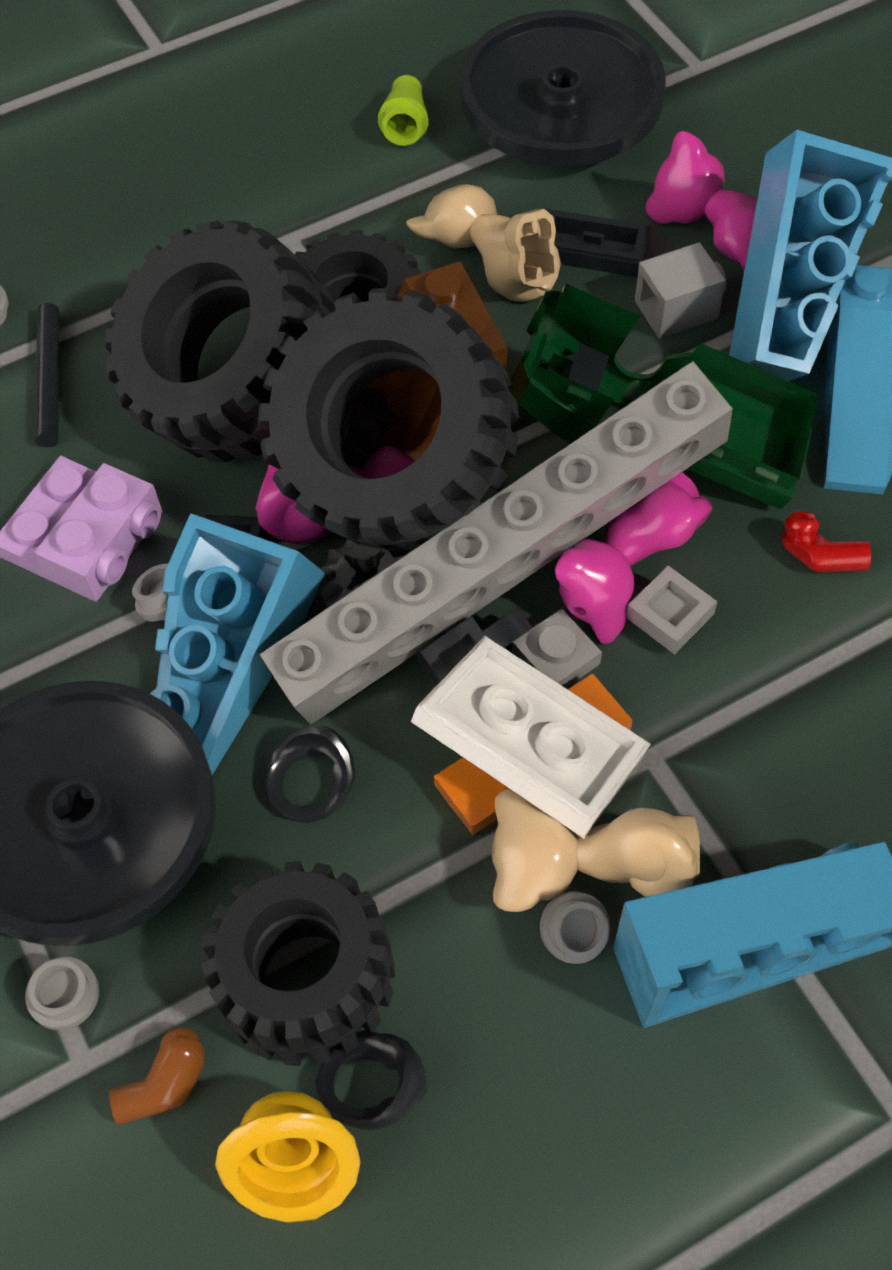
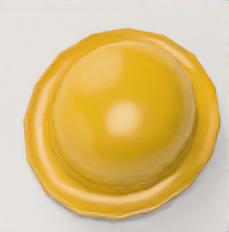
(288, 1158)

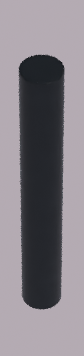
(47, 375)

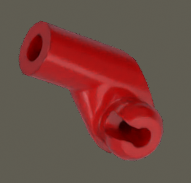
(819, 553)

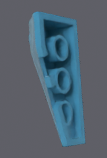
(860, 385)
(223, 609)

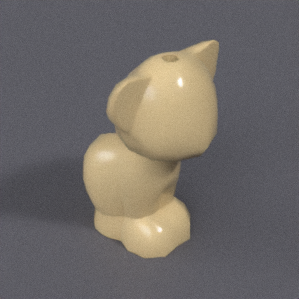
(515, 250)
(540, 855)

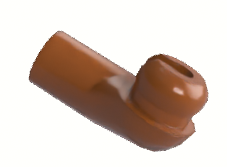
(168, 1082)

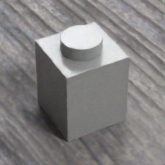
(680, 290)

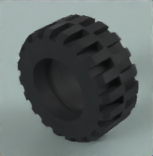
(174, 310)
(328, 372)

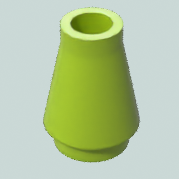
(403, 113)

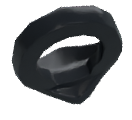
(297, 747)
(392, 1053)

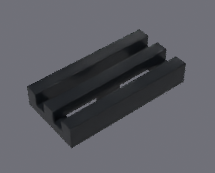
(596, 243)

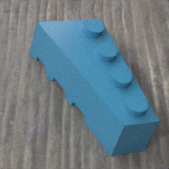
(803, 247)
(753, 930)

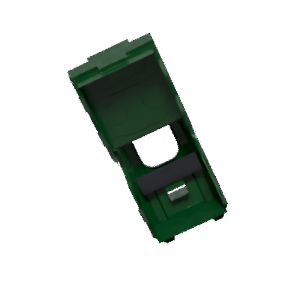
(580, 342)

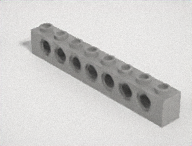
(499, 543)

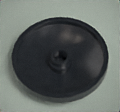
(562, 87)
(97, 811)

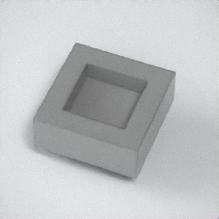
(671, 609)
(558, 649)

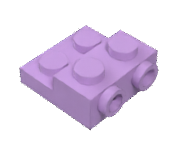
(81, 526)

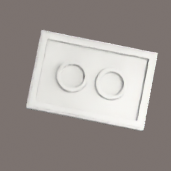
(531, 735)

